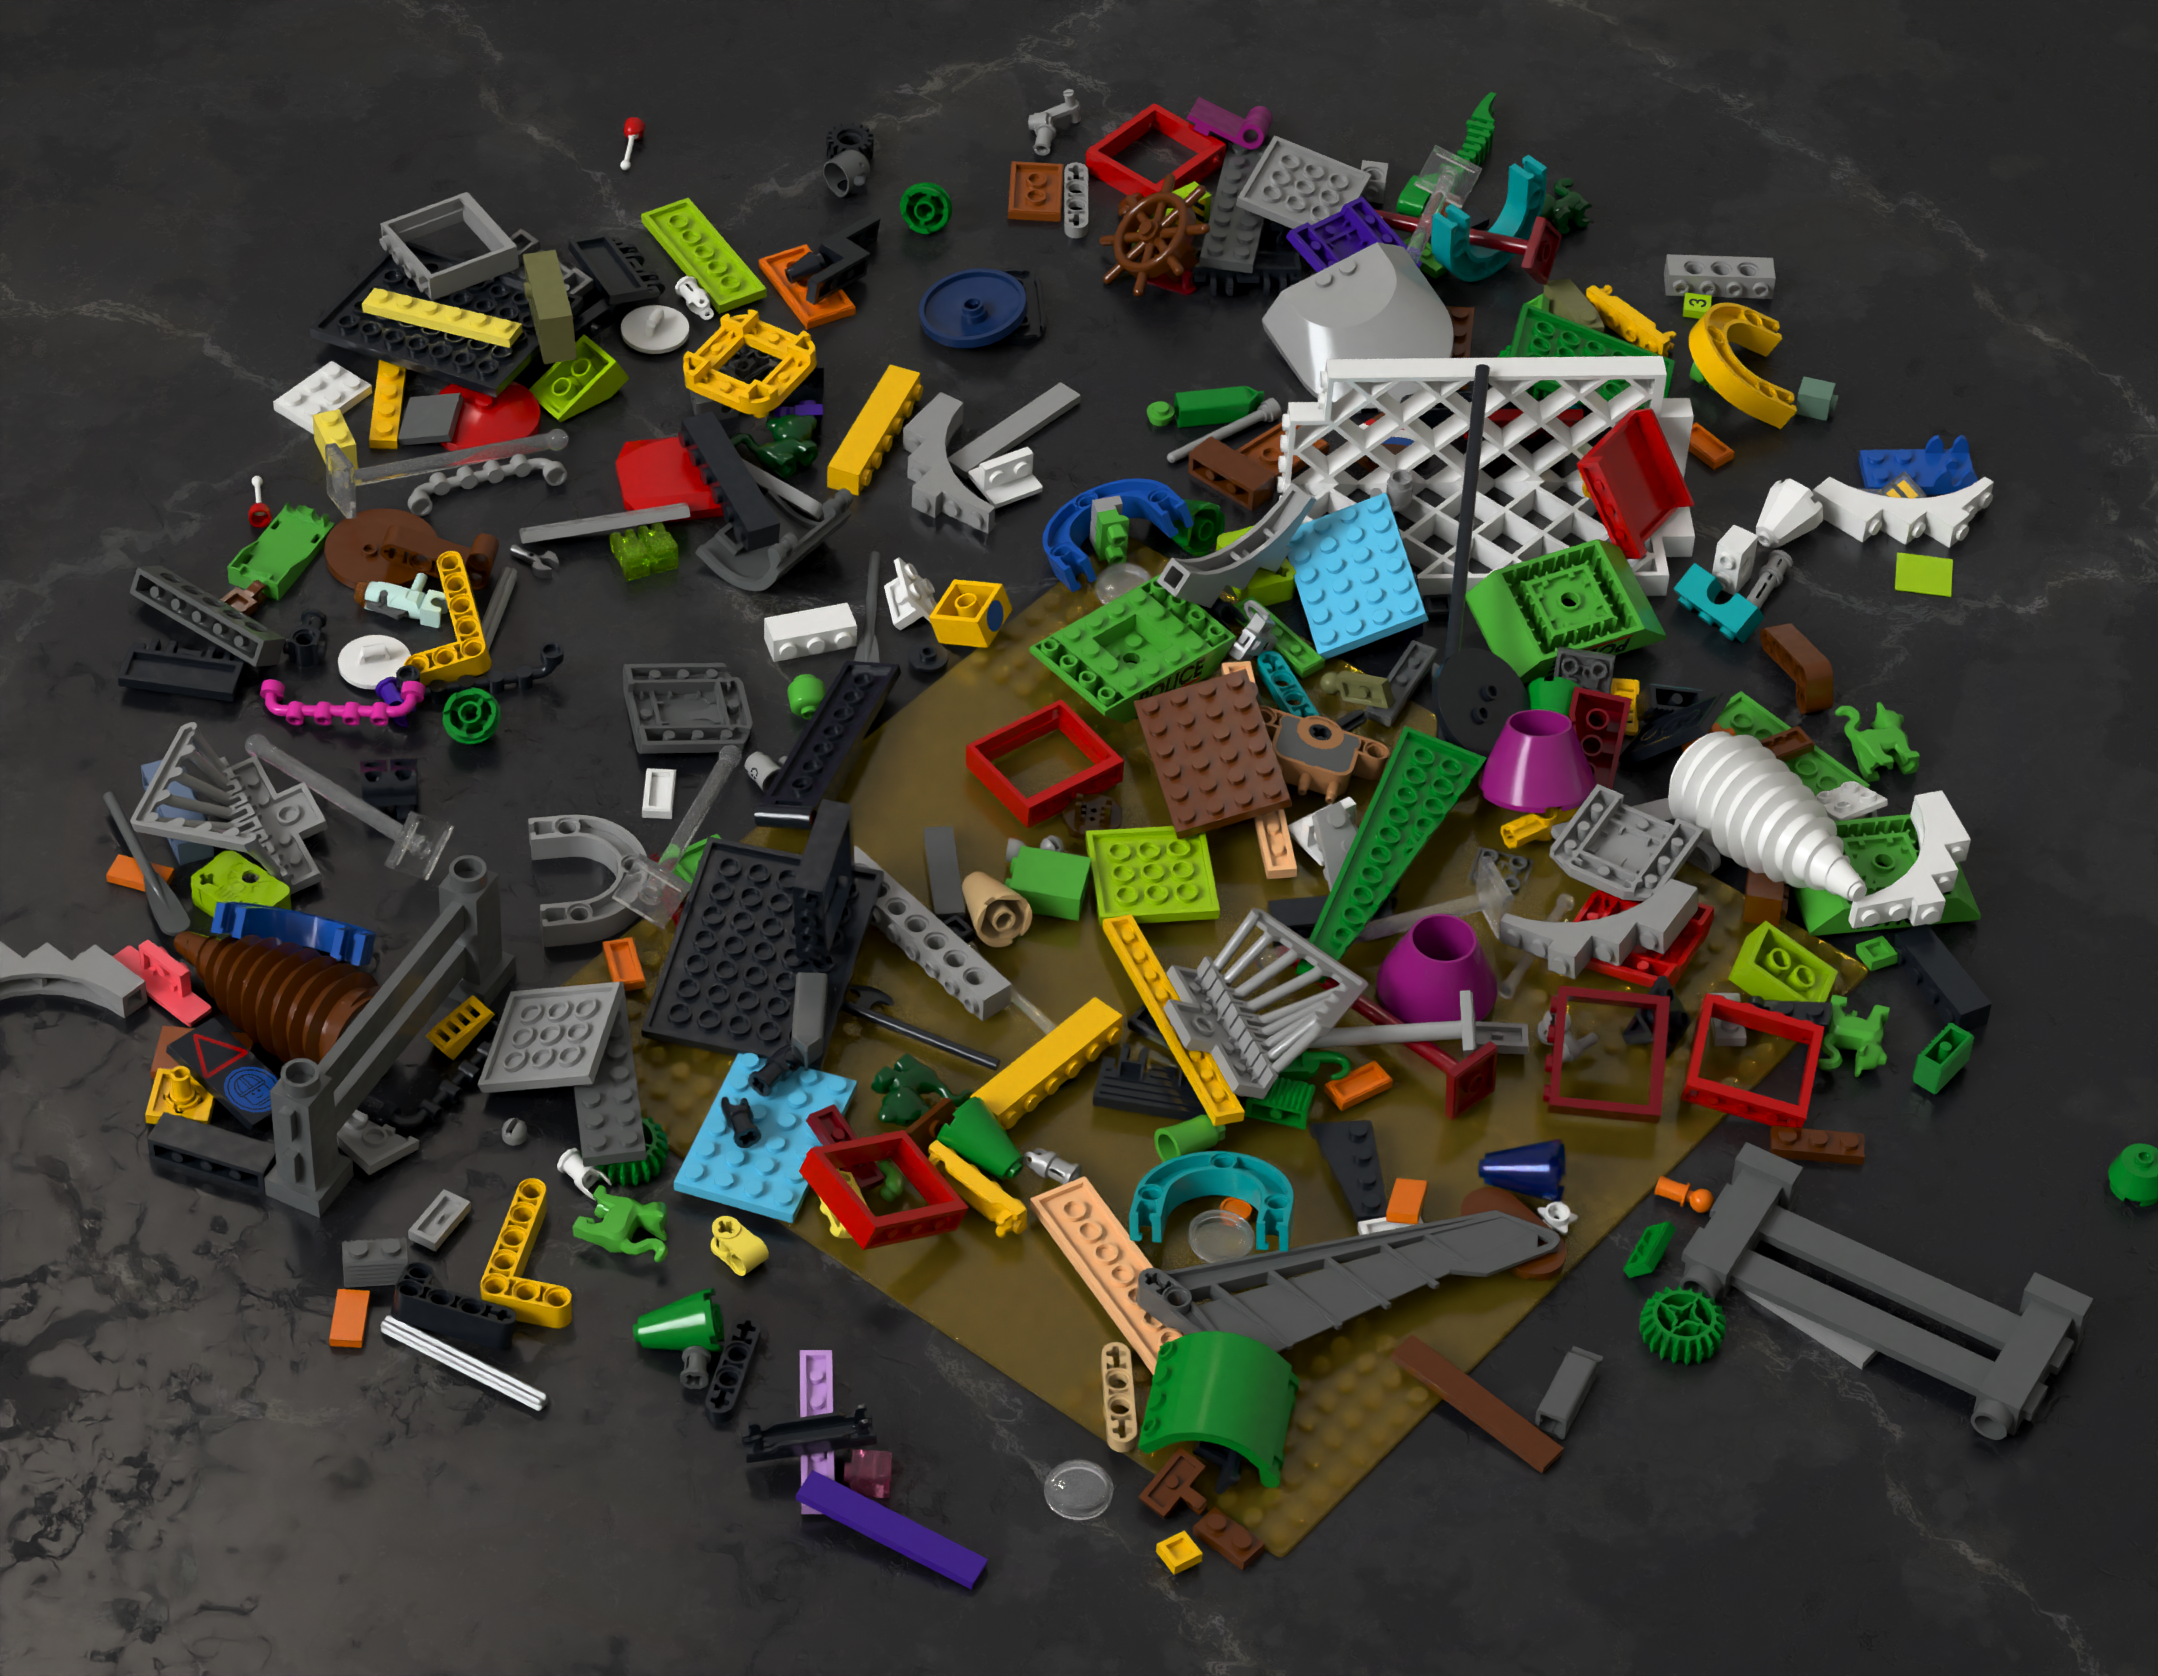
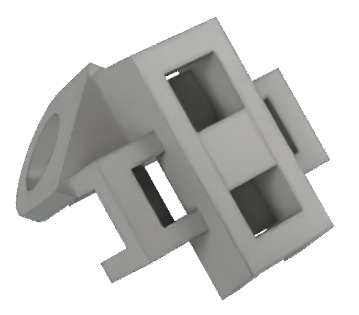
(1255, 635)

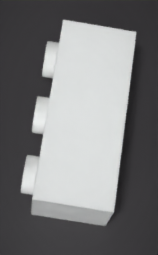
(810, 632)

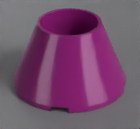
(1537, 764)
(1430, 968)

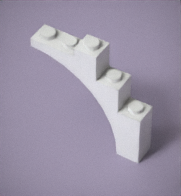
(1902, 518)
(1920, 890)

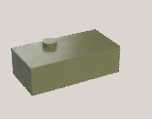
(549, 306)

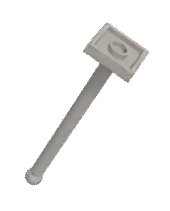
(1413, 1032)

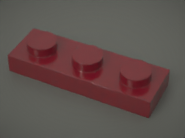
(832, 1128)

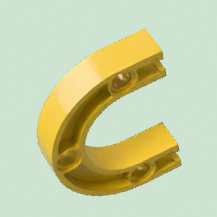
(1727, 374)

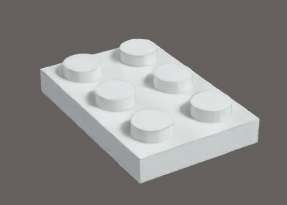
(323, 391)

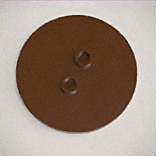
(355, 546)

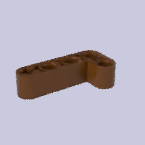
(421, 551)
(1803, 664)

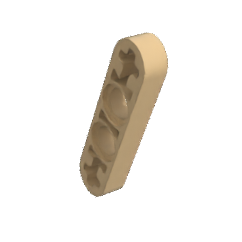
(1115, 1396)

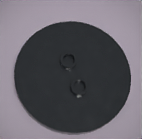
(1475, 697)

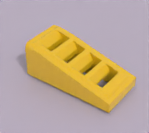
(1629, 689)
(459, 1041)

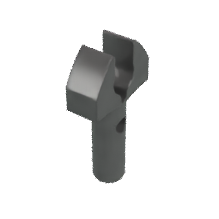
(539, 562)

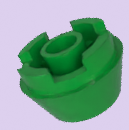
(926, 207)
(471, 716)
(2136, 1174)

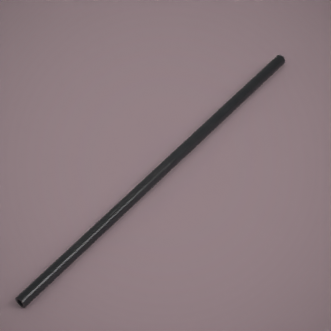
(1466, 516)

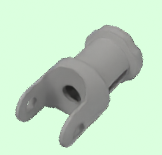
(1051, 1165)

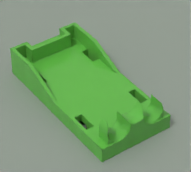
(281, 551)

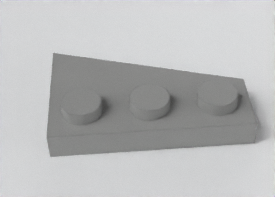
(1334, 838)
(371, 1144)

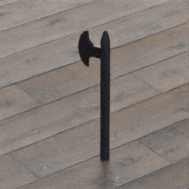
(871, 996)

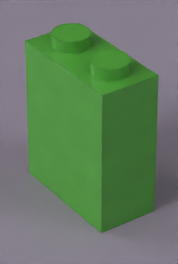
(1051, 881)

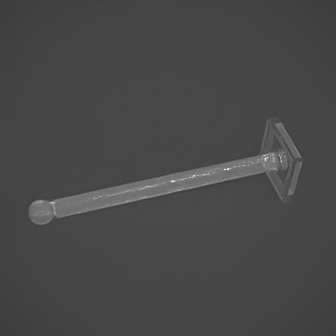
(1448, 180)
(344, 478)
(416, 842)
(652, 887)
(1491, 898)

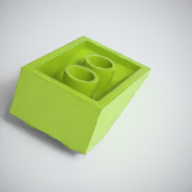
(579, 383)
(1781, 968)

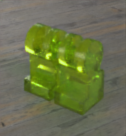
(652, 546)

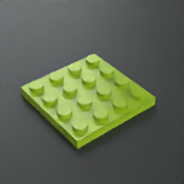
(1151, 875)

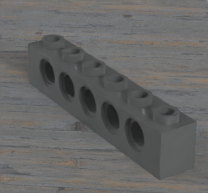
(207, 615)

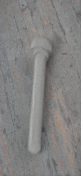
(1267, 411)

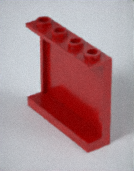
(1634, 481)

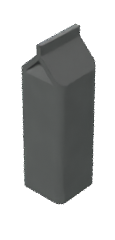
(809, 1016)
(1567, 1392)

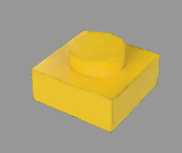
(1179, 1552)

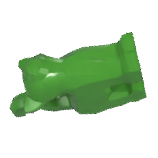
(1881, 744)
(1854, 1034)
(620, 1222)

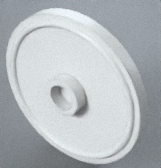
(655, 329)
(371, 659)

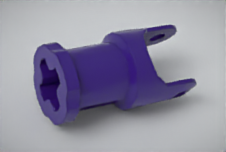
(390, 693)

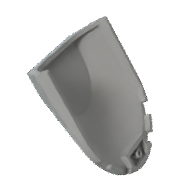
(1360, 309)

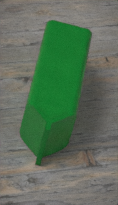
(1215, 405)

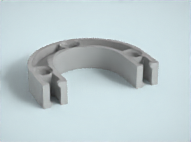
(593, 839)

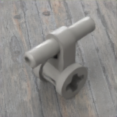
(1571, 1048)

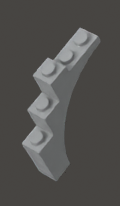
(936, 484)
(1262, 546)
(1609, 939)
(89, 977)

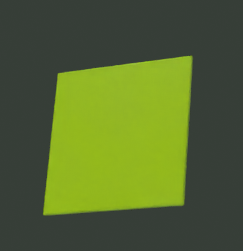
(1924, 574)

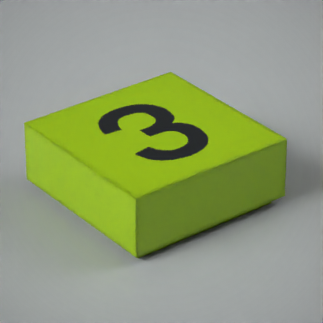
(1696, 305)

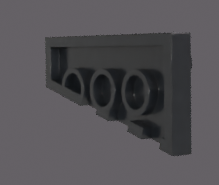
(1354, 1165)

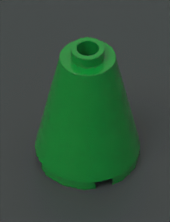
(1207, 526)
(1551, 695)
(982, 1140)
(682, 1324)

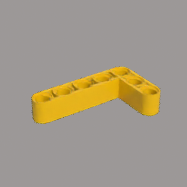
(470, 652)
(502, 1281)

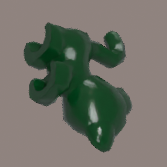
(1567, 209)
(791, 445)
(904, 1090)

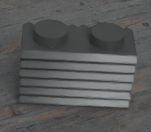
(374, 1261)

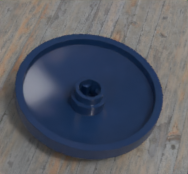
(973, 308)

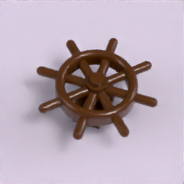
(1164, 243)

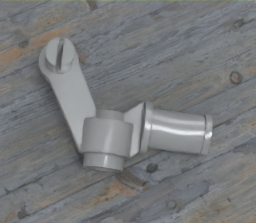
(1043, 122)

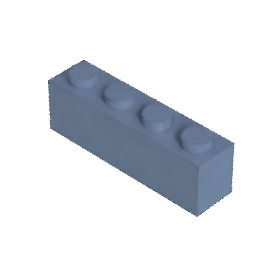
(184, 851)

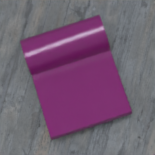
(1244, 132)

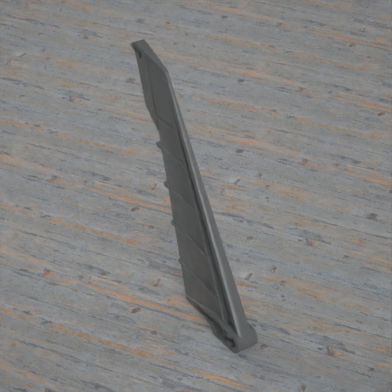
(1324, 1299)

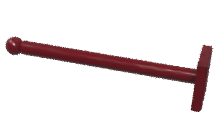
(1538, 251)
(1465, 1081)

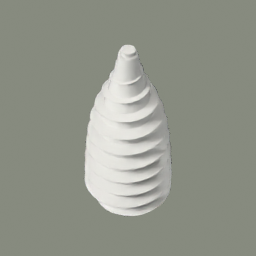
(1760, 814)

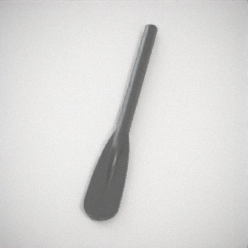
(868, 648)
(162, 900)

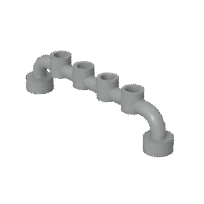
(421, 505)

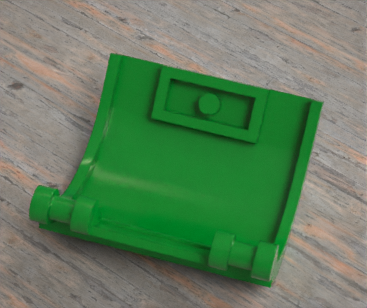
(1224, 1394)

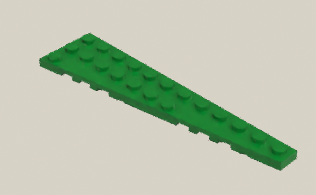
(1406, 810)

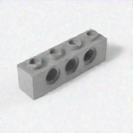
(1720, 276)

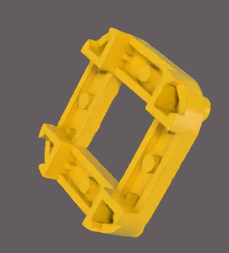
(759, 397)

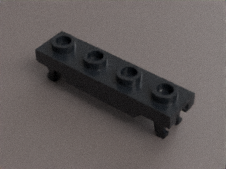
(808, 1435)

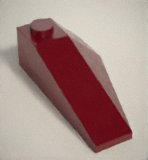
(1600, 728)

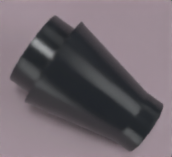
(805, 267)

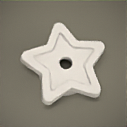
(1559, 1210)

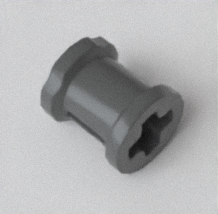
(695, 1367)

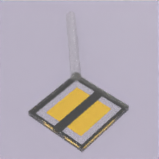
(1900, 487)

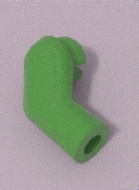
(893, 1180)

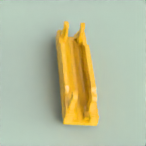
(1629, 322)
(979, 1191)

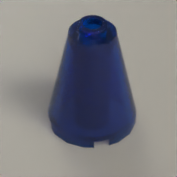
(1527, 1169)

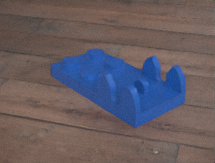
(1932, 469)

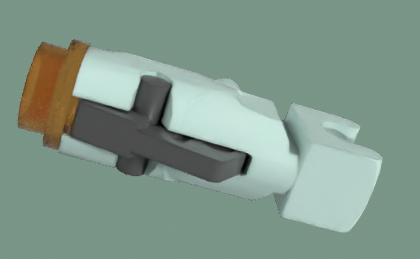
(403, 602)

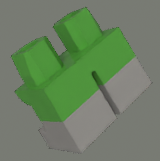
(1109, 530)

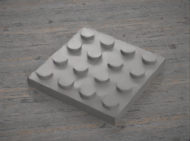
(1299, 185)
(551, 1037)

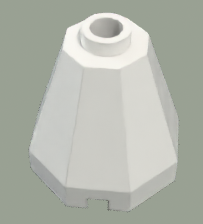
(1787, 514)

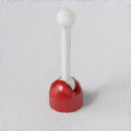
(633, 130)
(259, 513)

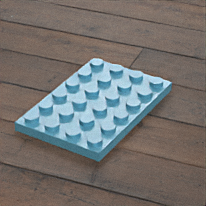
(1355, 577)
(767, 1173)

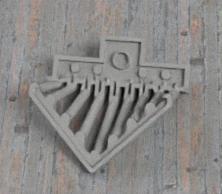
(262, 821)
(1251, 1046)

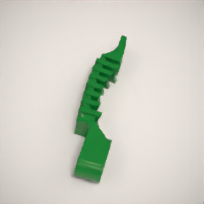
(1478, 141)

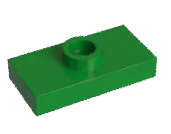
(1649, 1249)

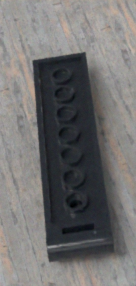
(827, 746)

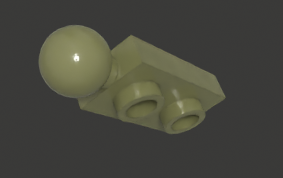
(1359, 688)

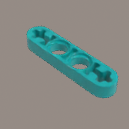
(1281, 695)

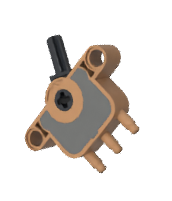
(1323, 753)

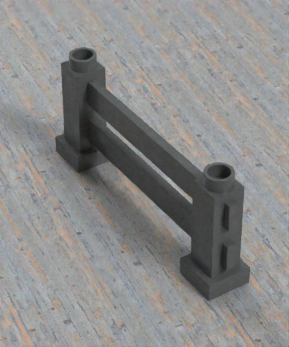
(303, 1101)
(1761, 1207)

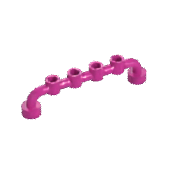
(380, 712)

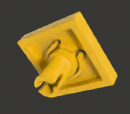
(181, 1094)

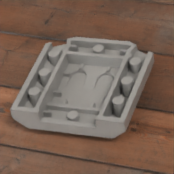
(1622, 847)

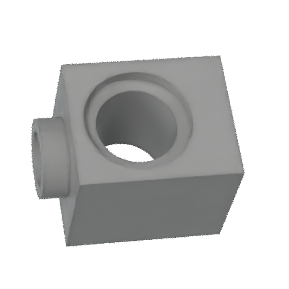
(1376, 188)

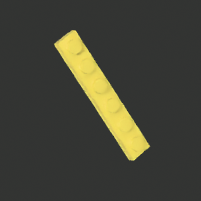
(442, 317)

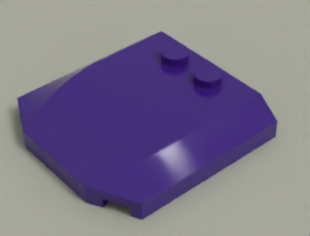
(1342, 235)

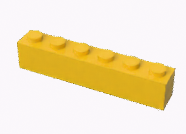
(874, 430)
(1051, 1062)

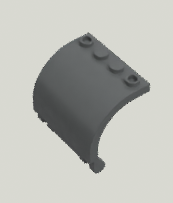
(797, 539)

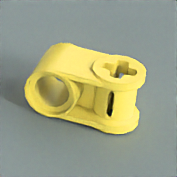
(737, 1245)

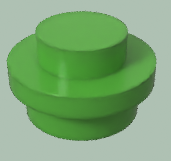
(1160, 413)

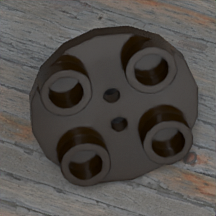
(1091, 813)

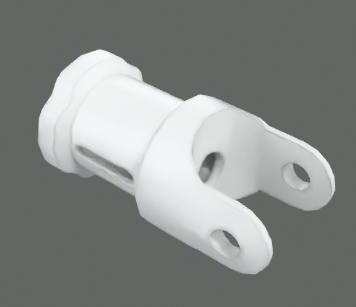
(696, 298)
(584, 1177)

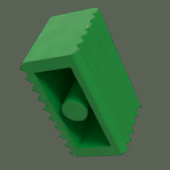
(1943, 1058)
(1284, 1104)

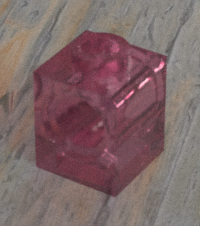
(869, 1473)

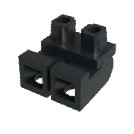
(390, 787)

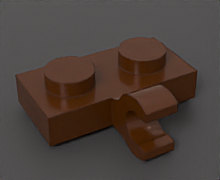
(1175, 1484)

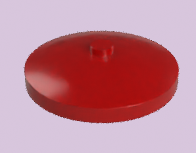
(493, 419)

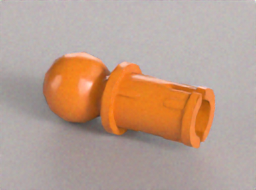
(1700, 1199)

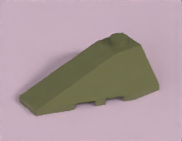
(1571, 304)

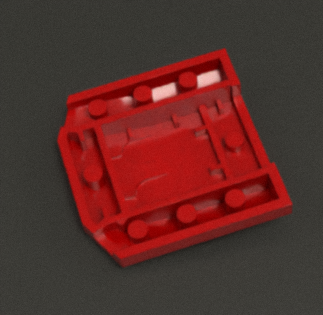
(661, 475)
(1642, 964)

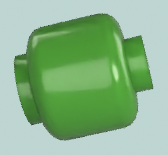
(805, 695)

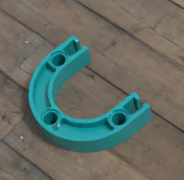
(1523, 204)
(1215, 1174)

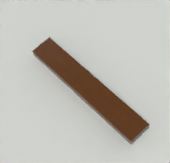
(1477, 1403)

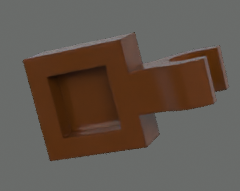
(246, 600)

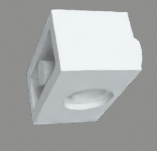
(1734, 559)

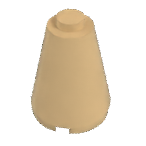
(995, 909)

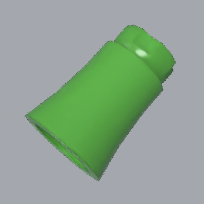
(1188, 1137)

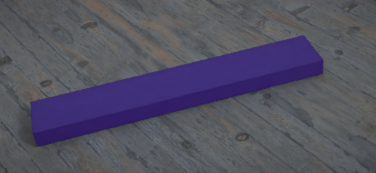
(891, 1529)

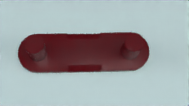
(1183, 286)

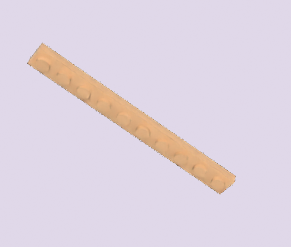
(1270, 827)

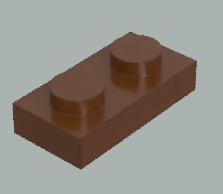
(1228, 1538)

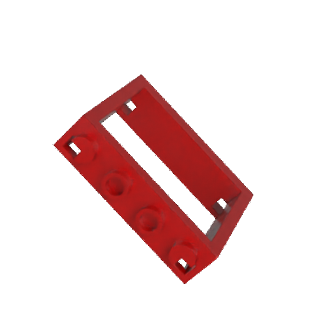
(1208, 160)
(1053, 800)
(1739, 1101)
(868, 1231)

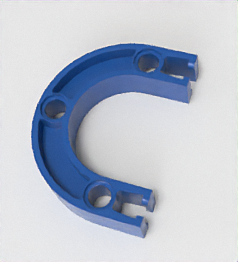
(1072, 522)
(333, 936)

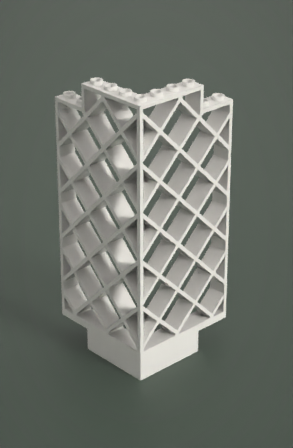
(1527, 482)

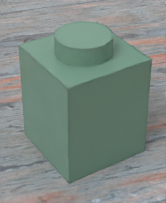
(1816, 398)

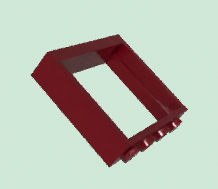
(1603, 1109)

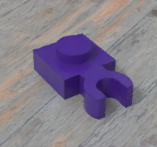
(806, 407)

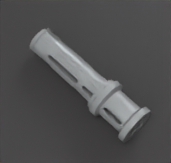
(1764, 579)

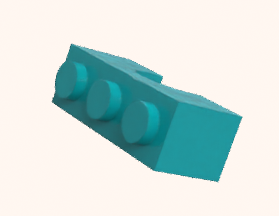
(1736, 617)

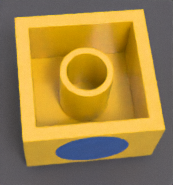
(970, 613)

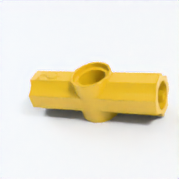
(1534, 826)

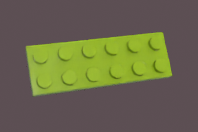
(704, 255)

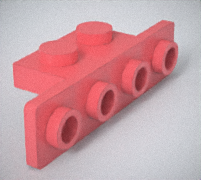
(165, 980)

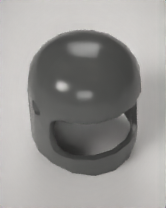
(848, 166)

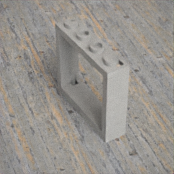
(439, 216)

